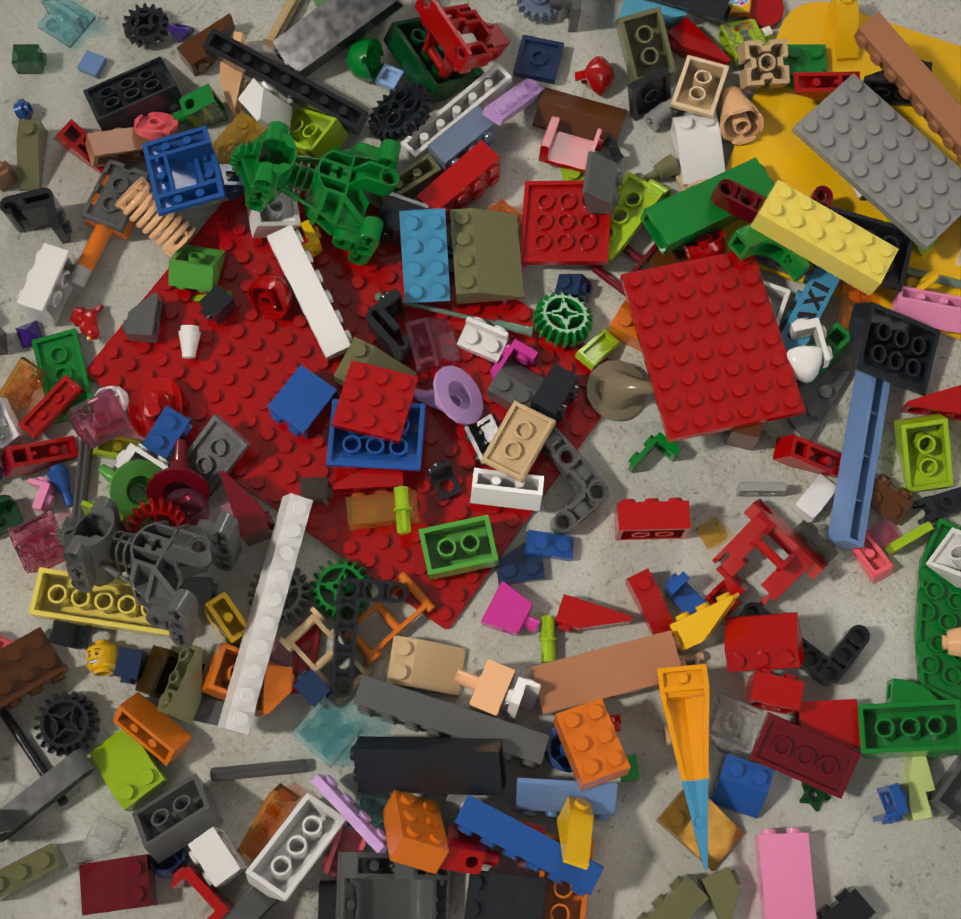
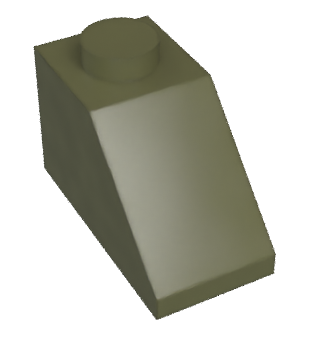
(722, 891)

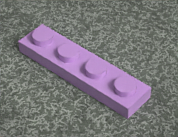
(513, 101)
(358, 819)

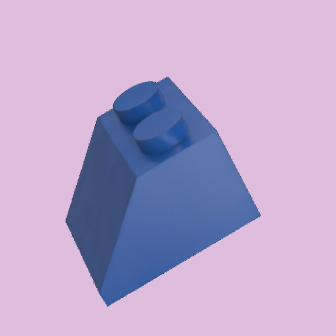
(741, 785)

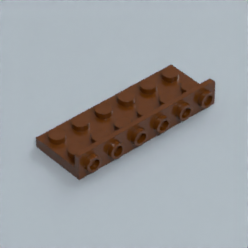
(27, 667)

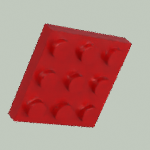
(375, 401)

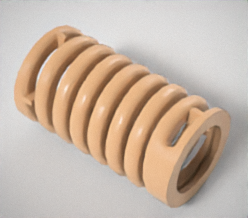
(144, 199)

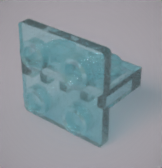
(65, 20)

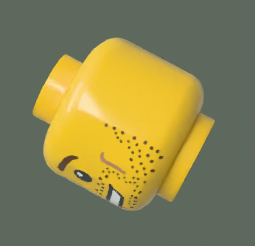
(102, 658)

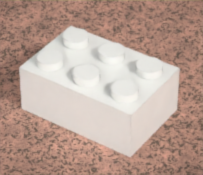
(47, 285)

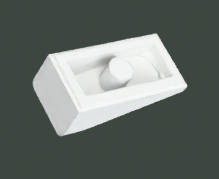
(815, 498)

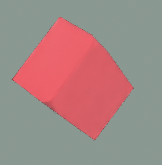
(873, 560)

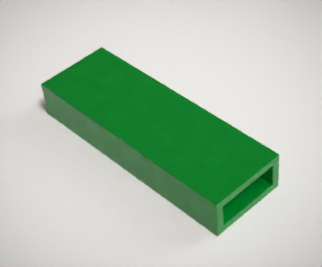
(693, 214)

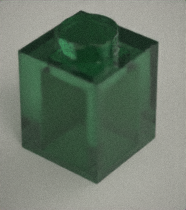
(28, 59)

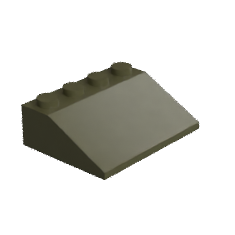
(486, 255)

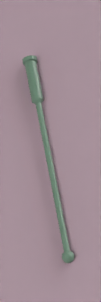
(508, 326)

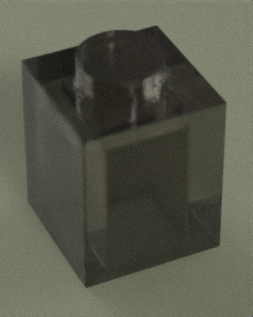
(316, 489)

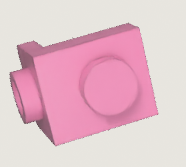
(45, 496)

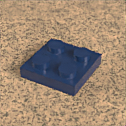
(538, 59)

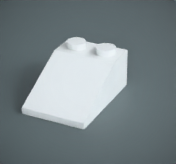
(697, 147)

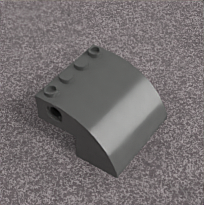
(383, 889)

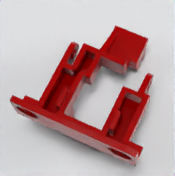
(443, 28)
(763, 523)

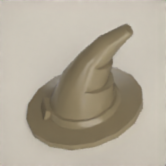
(617, 390)

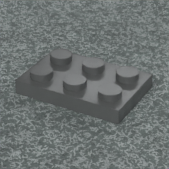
(216, 450)

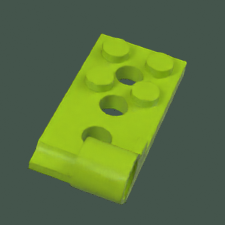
(625, 230)

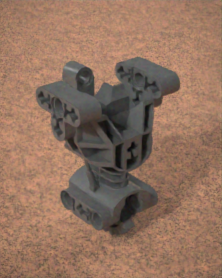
(153, 557)

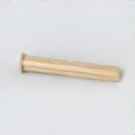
(282, 22)

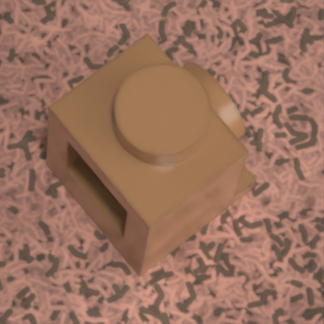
(7, 176)

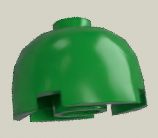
(364, 59)

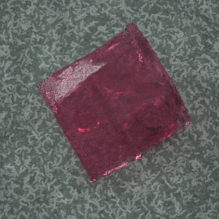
(37, 542)

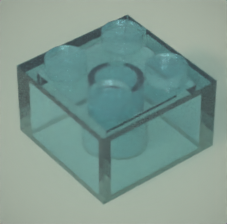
(327, 732)

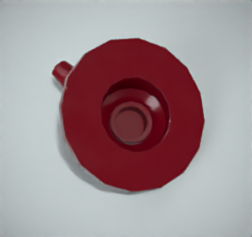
(176, 476)

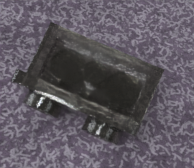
(811, 536)

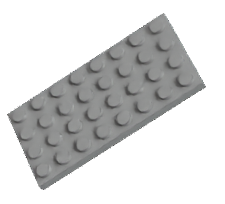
(885, 160)

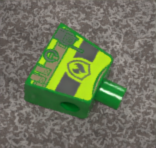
(201, 108)

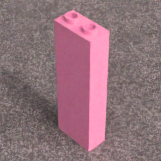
(785, 875)

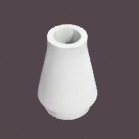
(189, 339)

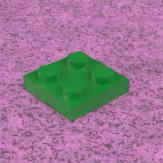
(805, 59)

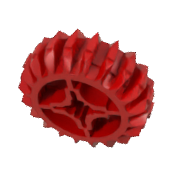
(153, 510)

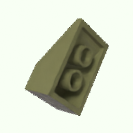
(368, 354)

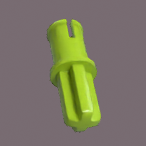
(402, 510)
(548, 639)

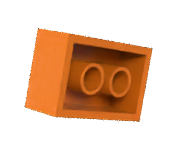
(591, 744)
(414, 831)

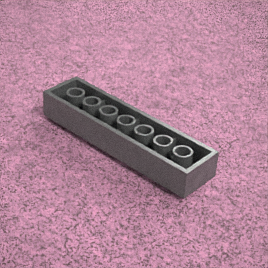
(447, 720)

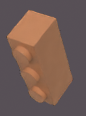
(115, 144)

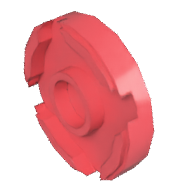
(156, 125)

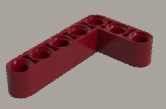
(736, 194)

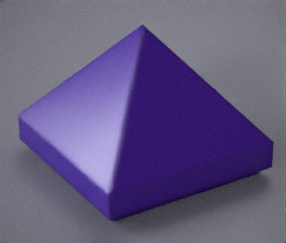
(180, 31)
(28, 333)

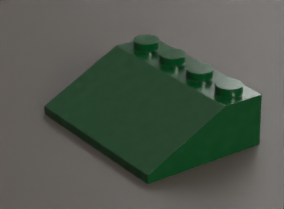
(406, 43)

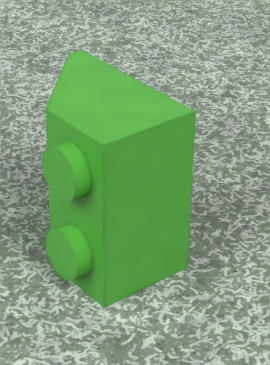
(196, 268)

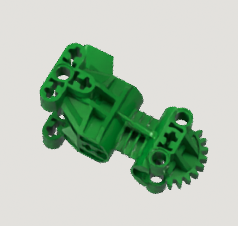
(331, 189)

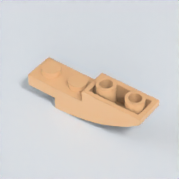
(233, 82)

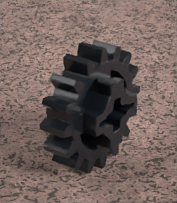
(145, 25)

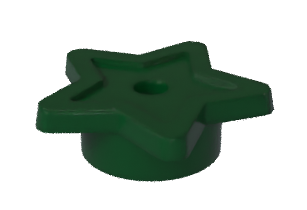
(815, 802)

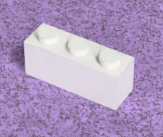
(498, 489)

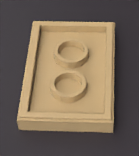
(518, 441)

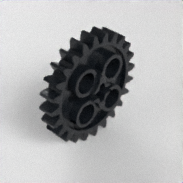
(401, 112)

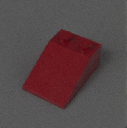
(253, 521)
(117, 884)

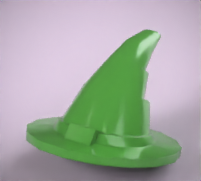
(129, 483)

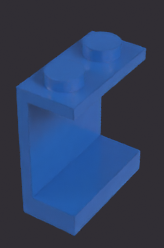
(301, 401)

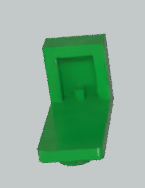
(670, 450)

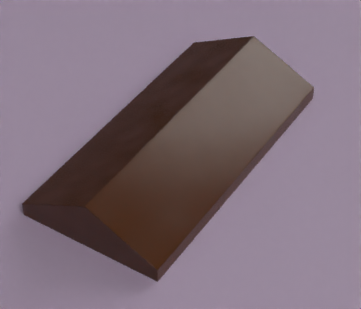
(579, 115)

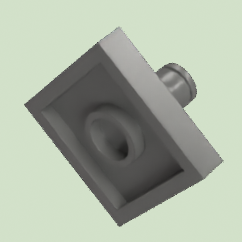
(574, 11)

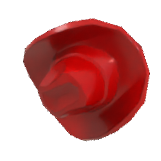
(149, 400)

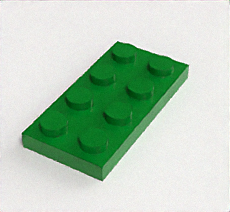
(61, 356)

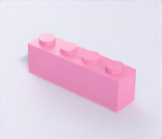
(930, 308)

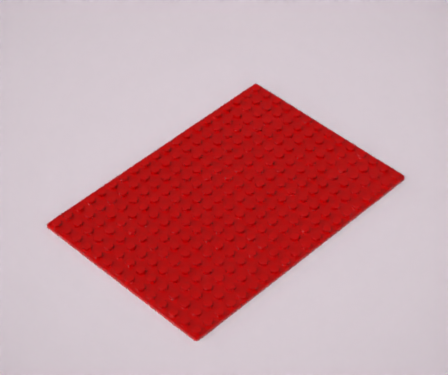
(252, 357)

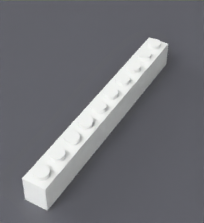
(265, 614)

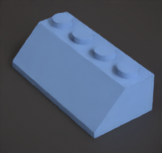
(550, 796)

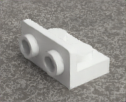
(483, 339)

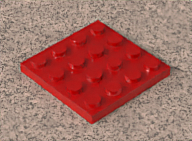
(559, 228)

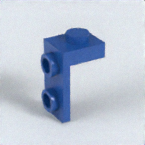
(682, 593)

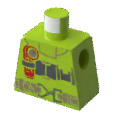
(735, 33)

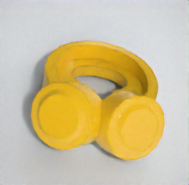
(923, 282)

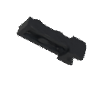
(939, 505)

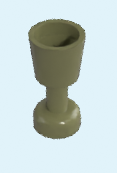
(663, 169)

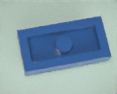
(549, 545)

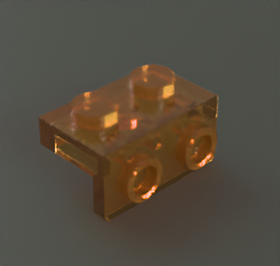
(22, 383)

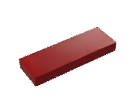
(51, 407)
(309, 645)

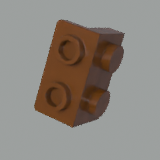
(889, 499)

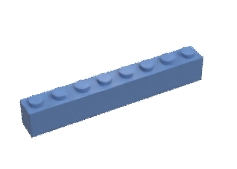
(858, 462)

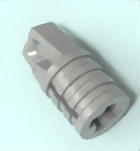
(660, 115)

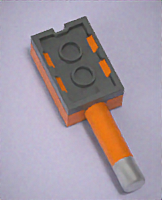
(105, 217)

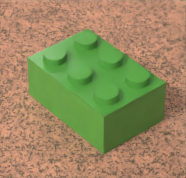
(458, 547)

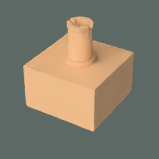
(488, 688)

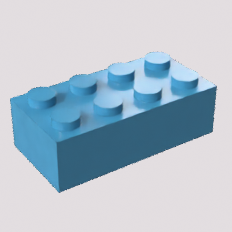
(424, 255)

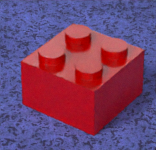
(774, 692)

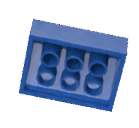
(364, 451)

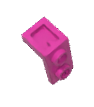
(523, 354)

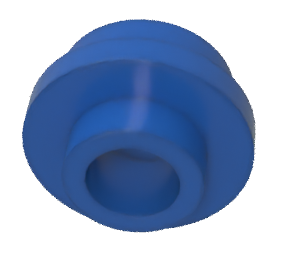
(23, 109)

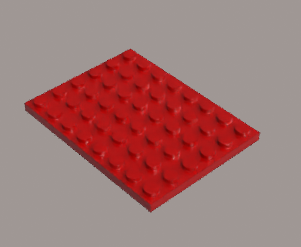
(711, 345)

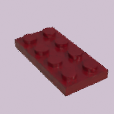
(804, 755)

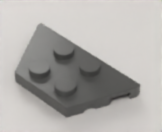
(817, 400)

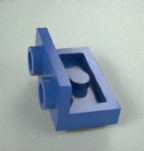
(166, 431)
(893, 802)

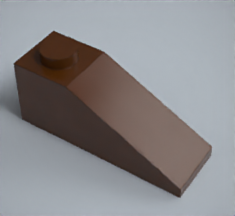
(192, 50)

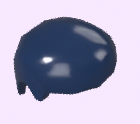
(171, 865)

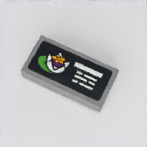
(760, 489)

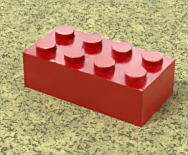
(463, 180)

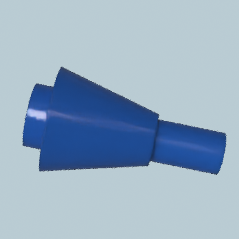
(60, 478)

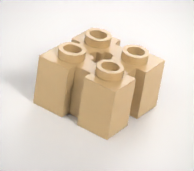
(770, 54)

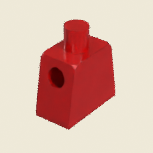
(467, 852)

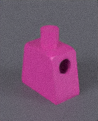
(509, 612)

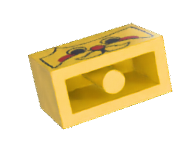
(225, 619)

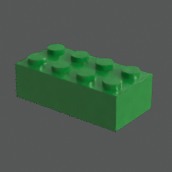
(910, 729)

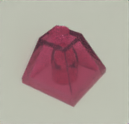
(99, 419)

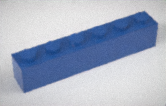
(526, 843)

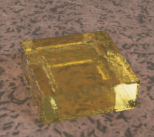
(711, 532)

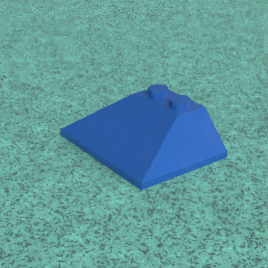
(183, 170)

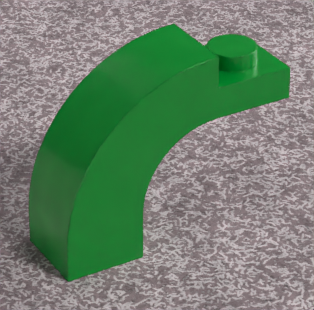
(750, 242)
(907, 691)

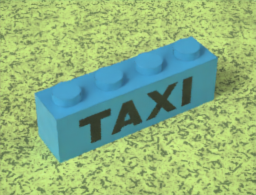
(809, 303)

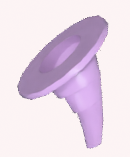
(454, 394)

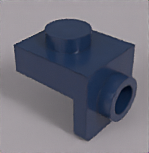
(575, 284)

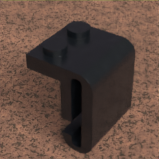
(40, 209)
(386, 330)

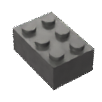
(176, 818)

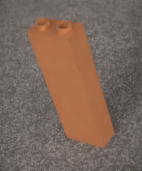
(605, 672)

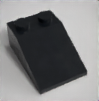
(886, 90)
(505, 896)

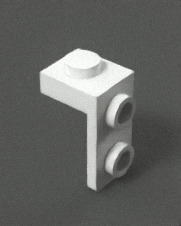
(812, 327)
(133, 453)

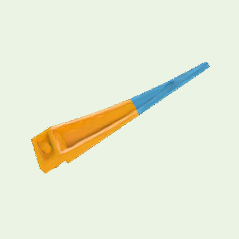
(686, 710)

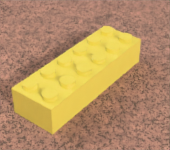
(824, 238)
(103, 607)

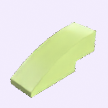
(916, 782)

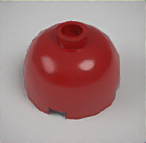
(707, 246)
(271, 295)

